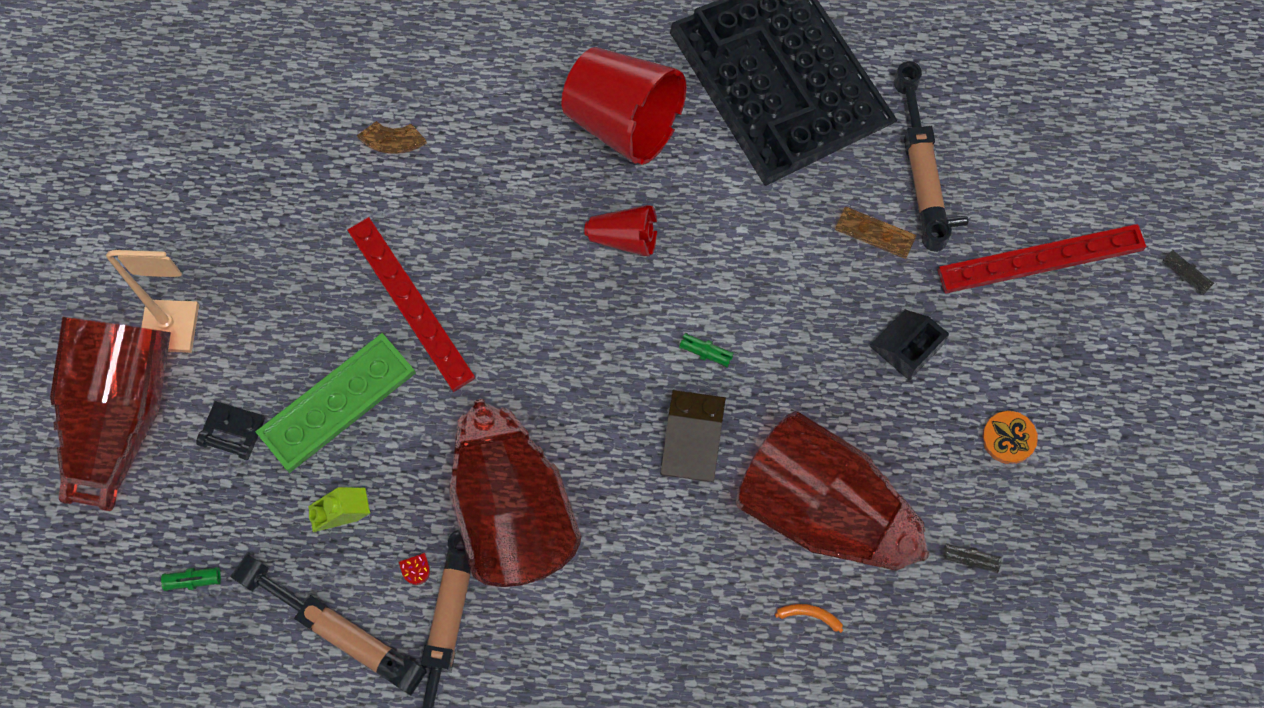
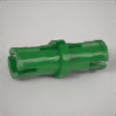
(706, 350)
(173, 580)

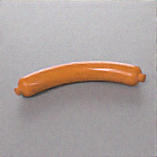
(810, 610)

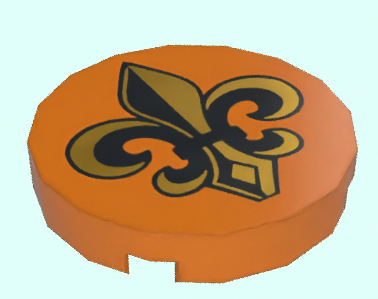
(1010, 437)

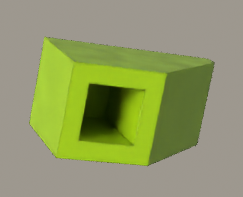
(339, 508)

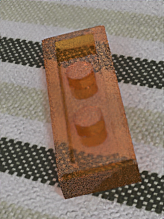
(875, 232)

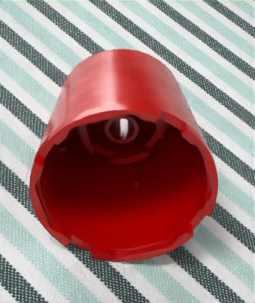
(624, 101)

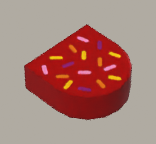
(415, 569)

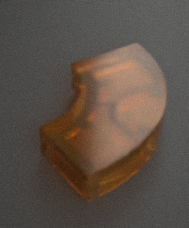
(391, 140)

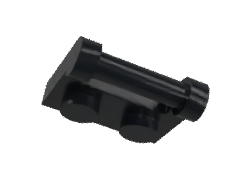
(233, 422)

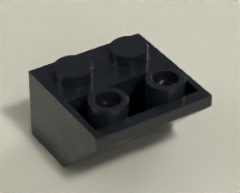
(910, 342)

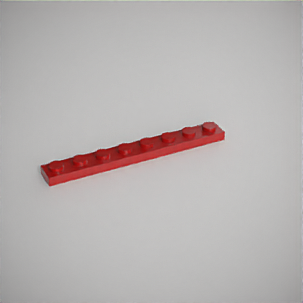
(1041, 258)
(411, 304)

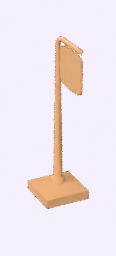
(162, 315)

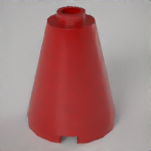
(625, 230)

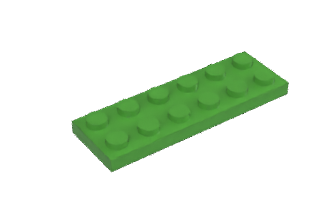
(335, 402)

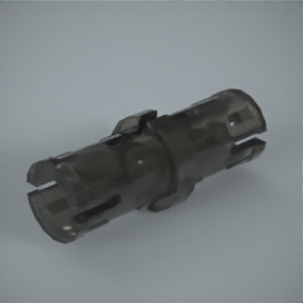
(1188, 272)
(972, 558)

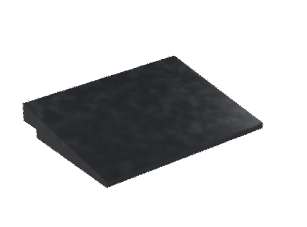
(781, 80)

